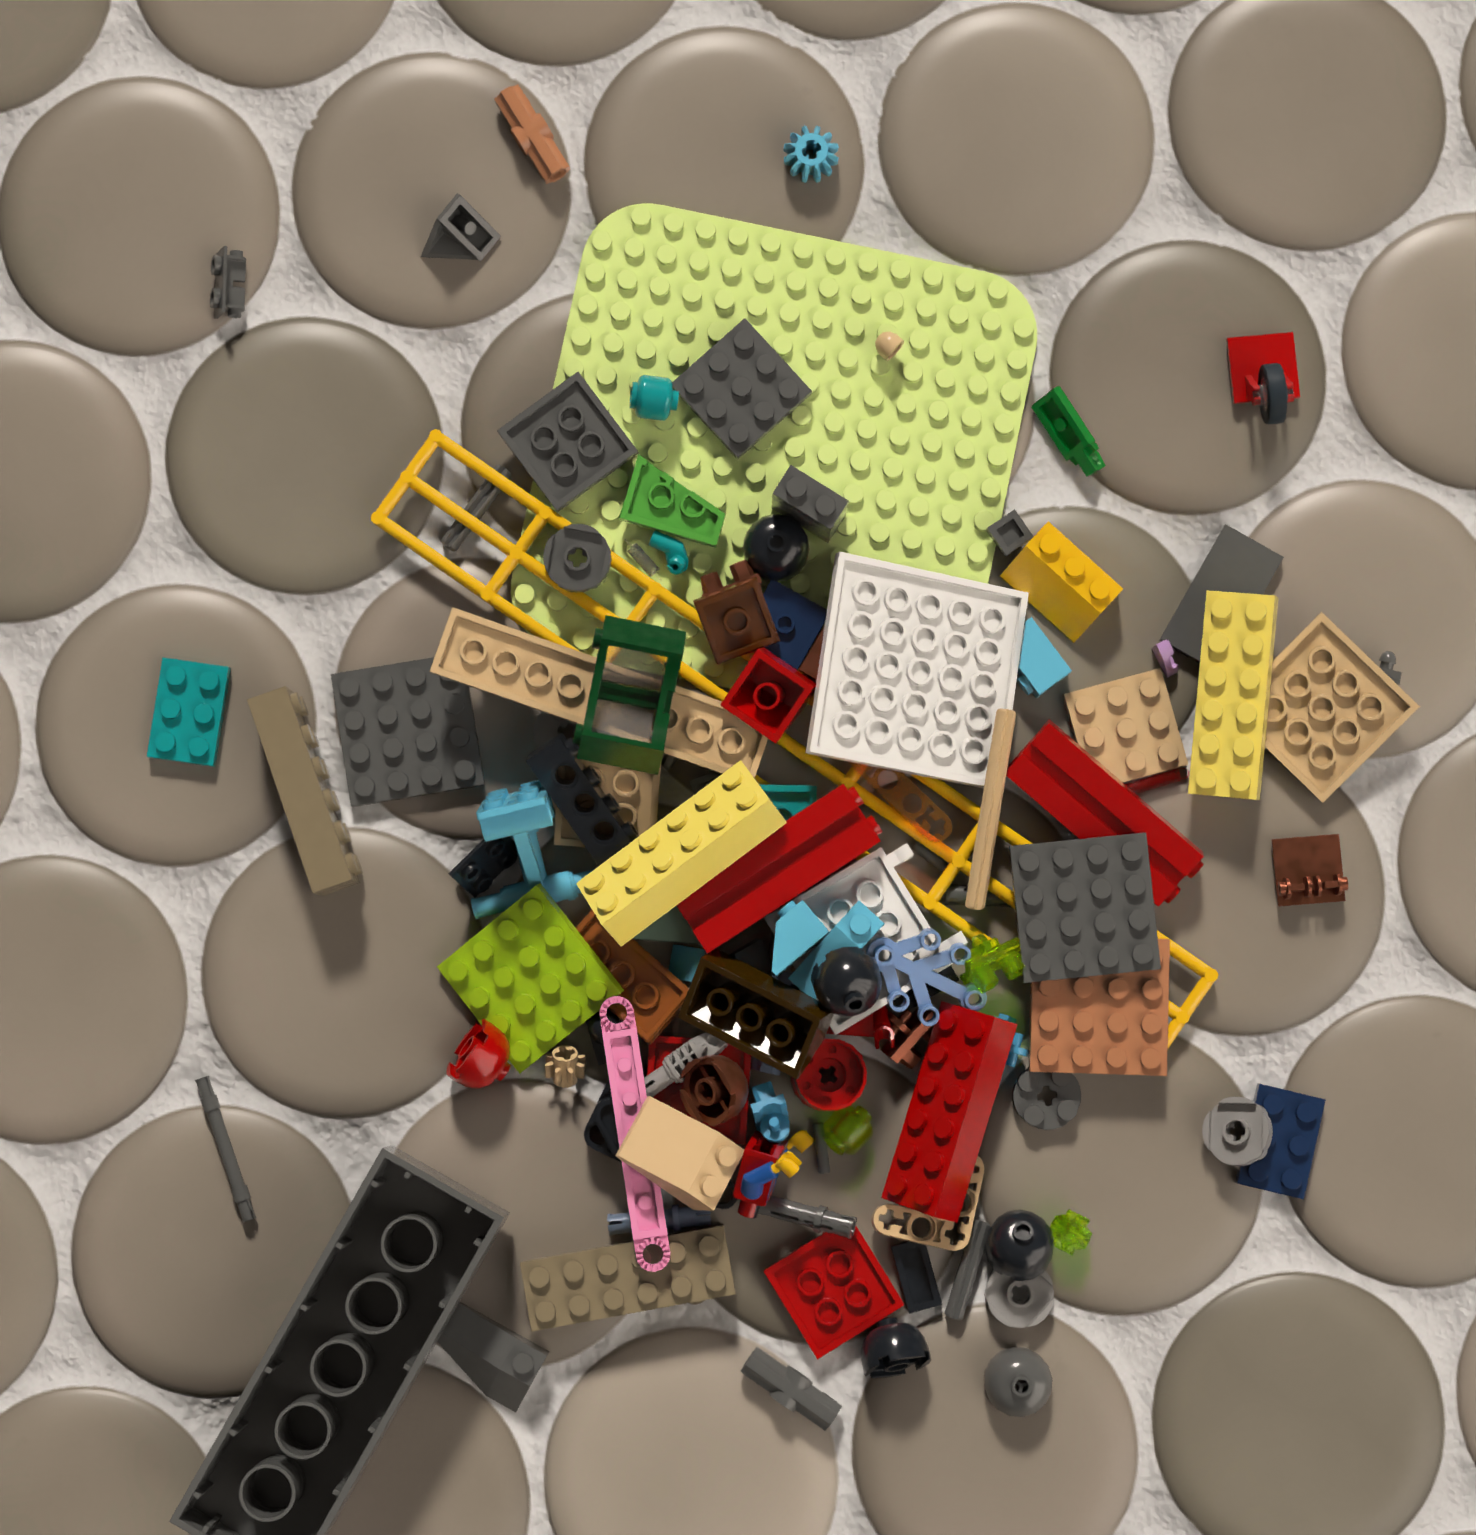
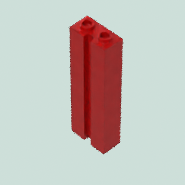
(1098, 804)
(781, 867)

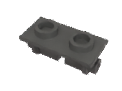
(226, 271)

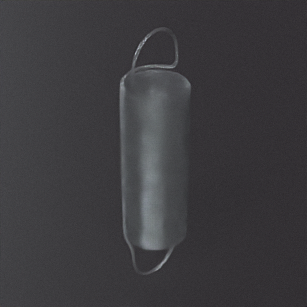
(643, 560)

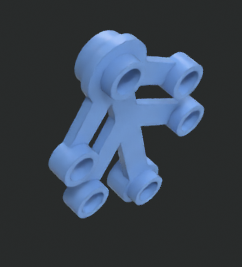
(921, 973)

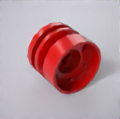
(848, 1074)

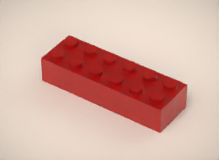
(949, 1112)

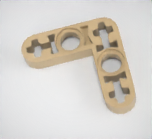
(938, 1227)

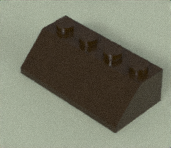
(755, 1013)

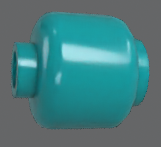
(653, 397)

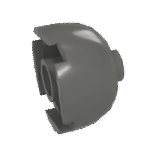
(1005, 1371)

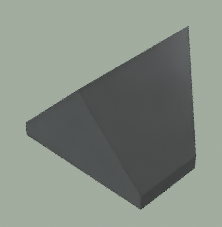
(460, 233)

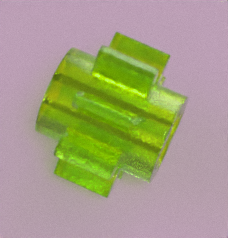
(1070, 1232)

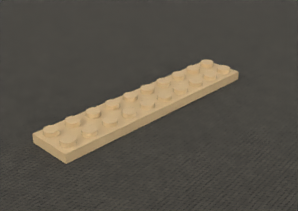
(559, 684)

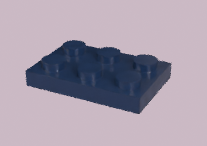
(1293, 1143)

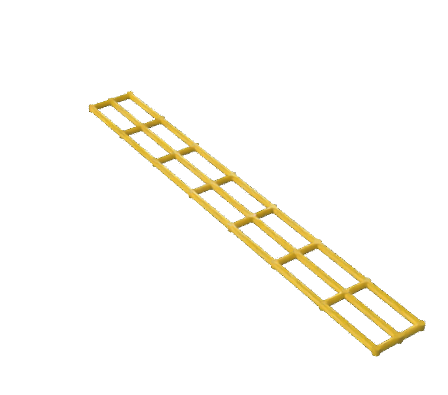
(516, 554)

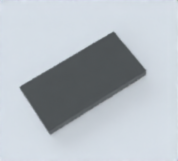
(1231, 566)

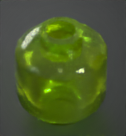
(848, 1130)

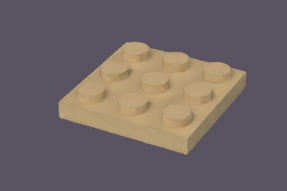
(1128, 725)
(632, 789)

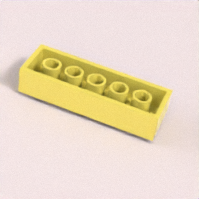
(1233, 694)
(680, 853)

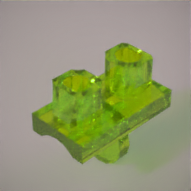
(988, 957)

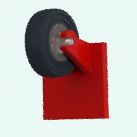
(1264, 373)

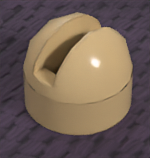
(888, 345)

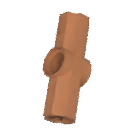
(532, 134)

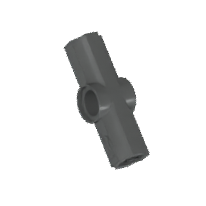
(791, 1388)

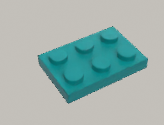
(188, 712)

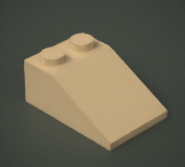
(680, 1154)

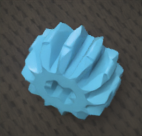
(811, 141)

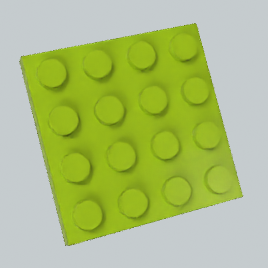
(530, 976)

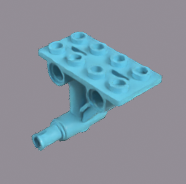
(520, 817)

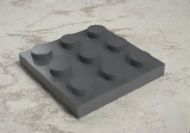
(741, 388)
(567, 441)

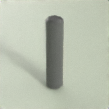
(930, 856)
(821, 1148)

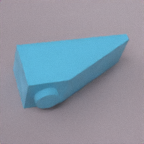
(852, 930)

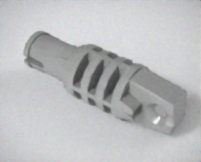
(675, 1062)

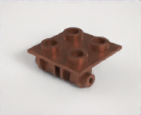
(1308, 870)

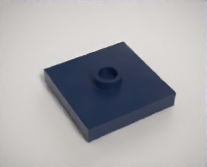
(795, 621)

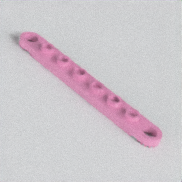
(628, 1096)

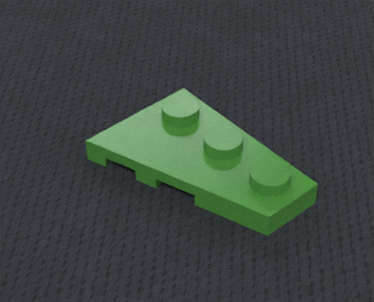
(668, 507)

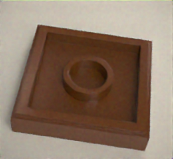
(736, 620)

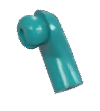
(674, 552)

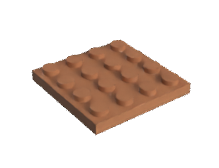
(1102, 1022)

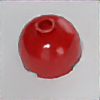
(481, 1057)

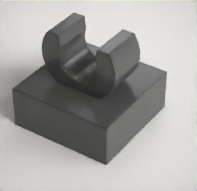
(1009, 533)

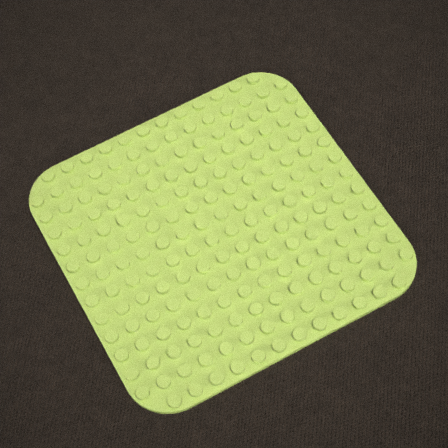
(907, 440)

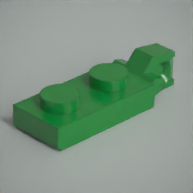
(1068, 431)

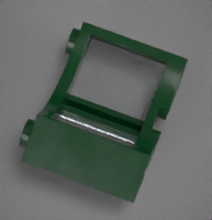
(627, 694)

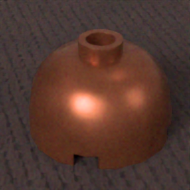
(713, 1089)

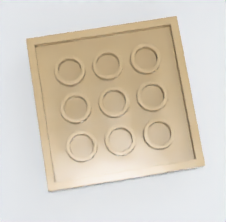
(1330, 707)

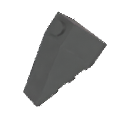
(492, 1355)

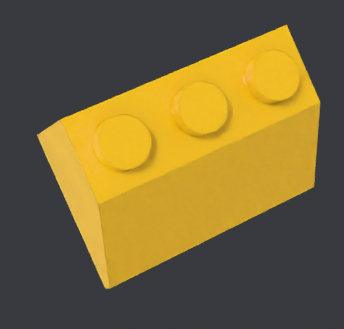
(1061, 582)

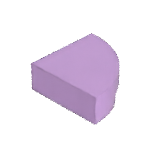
(1163, 655)

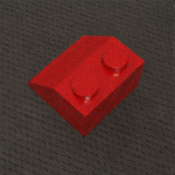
(769, 695)

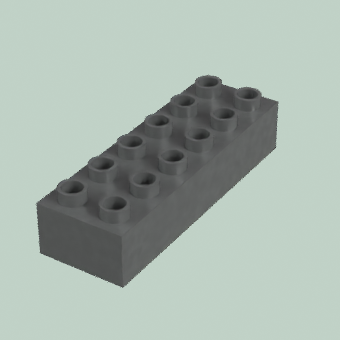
(344, 1355)

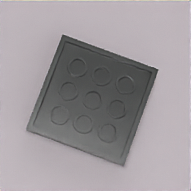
(405, 732)
(1084, 907)

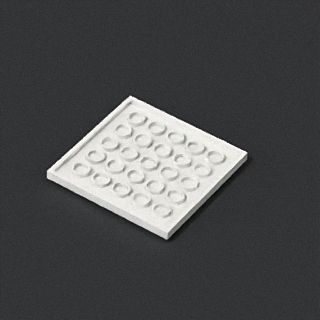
(914, 669)

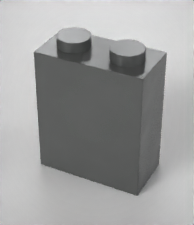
(809, 503)

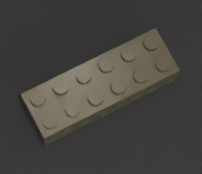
(304, 792)
(612, 1283)

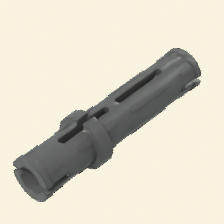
(814, 1217)

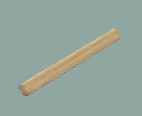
(990, 809)

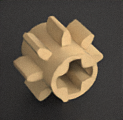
(565, 1066)

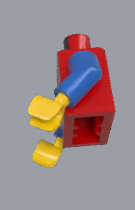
(761, 1169)

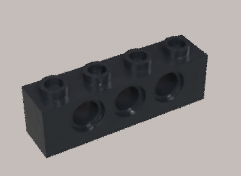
(563, 792)

